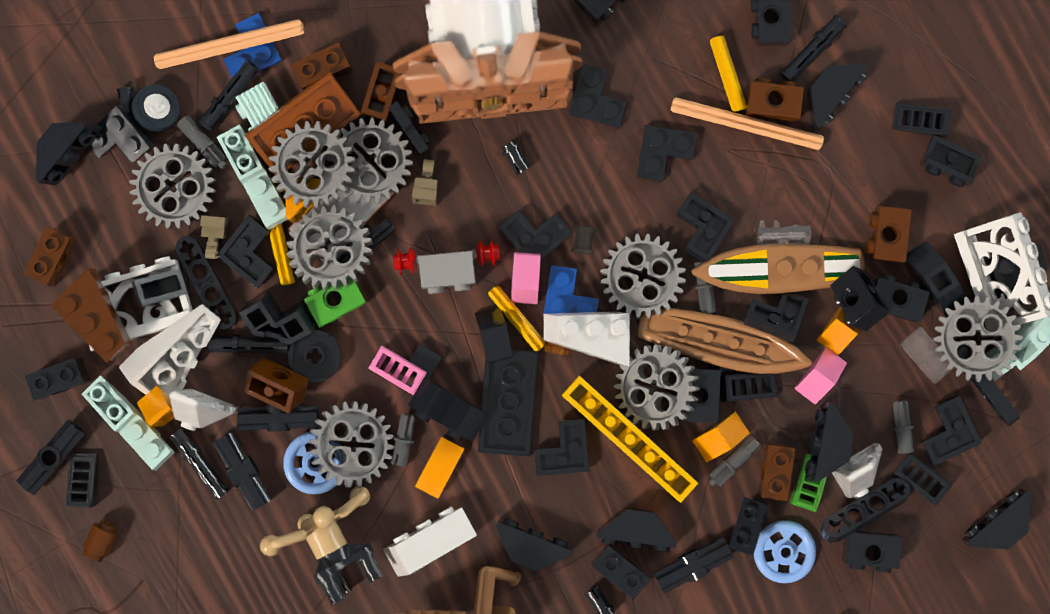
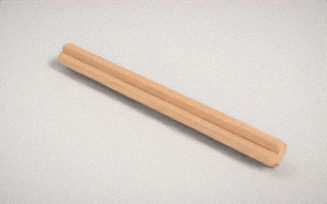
(229, 44)
(747, 123)

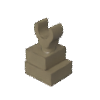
(426, 187)
(213, 228)

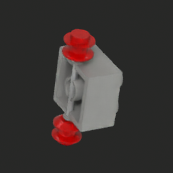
(447, 269)

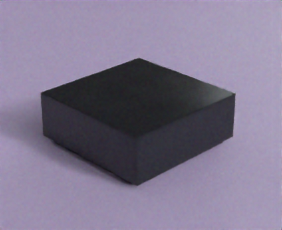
(425, 359)

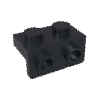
(950, 161)
(748, 525)

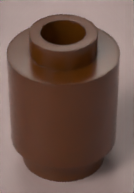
(99, 541)

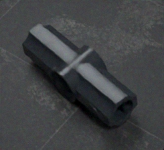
(275, 419)
(40, 469)
(242, 471)
(693, 565)

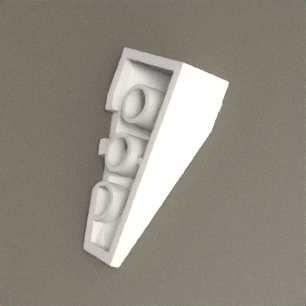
(171, 353)

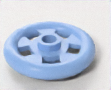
(295, 474)
(806, 546)

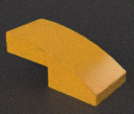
(439, 467)

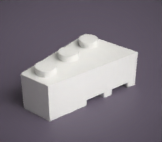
(592, 333)
(429, 541)

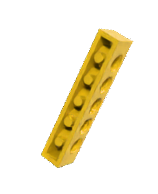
(629, 439)

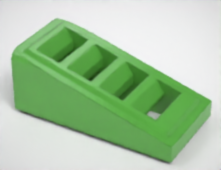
(816, 495)

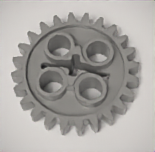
(388, 145)
(293, 150)
(158, 167)
(327, 225)
(652, 254)
(976, 314)
(662, 365)
(352, 420)

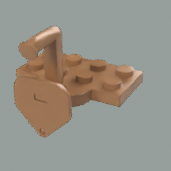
(484, 592)

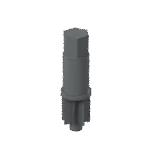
(202, 142)
(729, 466)

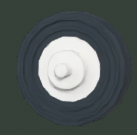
(155, 108)

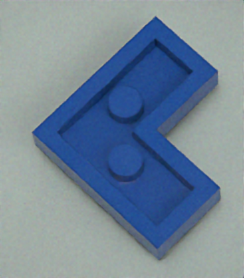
(262, 55)
(560, 293)

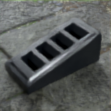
(920, 129)
(726, 387)
(928, 471)
(71, 490)

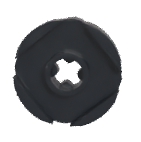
(326, 346)

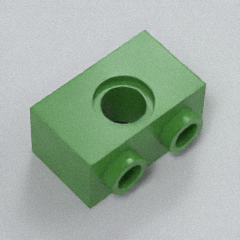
(325, 313)

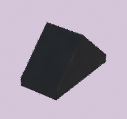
(159, 288)
(493, 335)

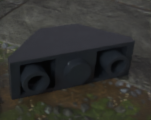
(832, 90)
(62, 148)
(936, 277)
(829, 444)
(1002, 525)
(637, 529)
(530, 547)

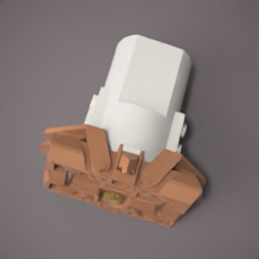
(486, 62)

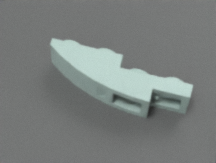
(253, 176)
(1035, 339)
(128, 422)

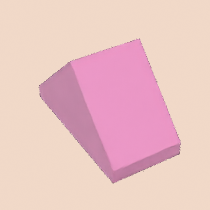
(525, 278)
(821, 376)

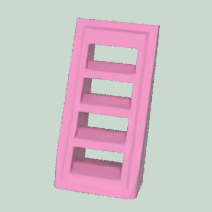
(379, 359)

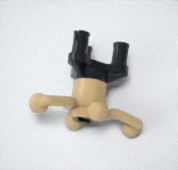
(330, 546)

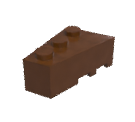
(92, 315)

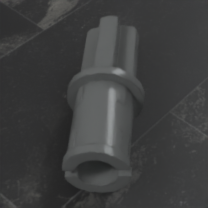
(705, 295)
(903, 427)
(403, 440)

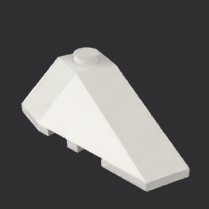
(198, 409)
(859, 472)

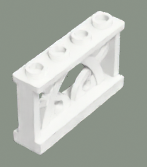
(978, 272)
(168, 311)

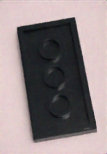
(509, 403)

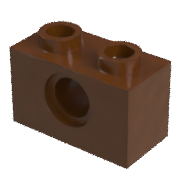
(316, 65)
(380, 93)
(759, 105)
(899, 222)
(50, 257)
(276, 385)
(776, 472)

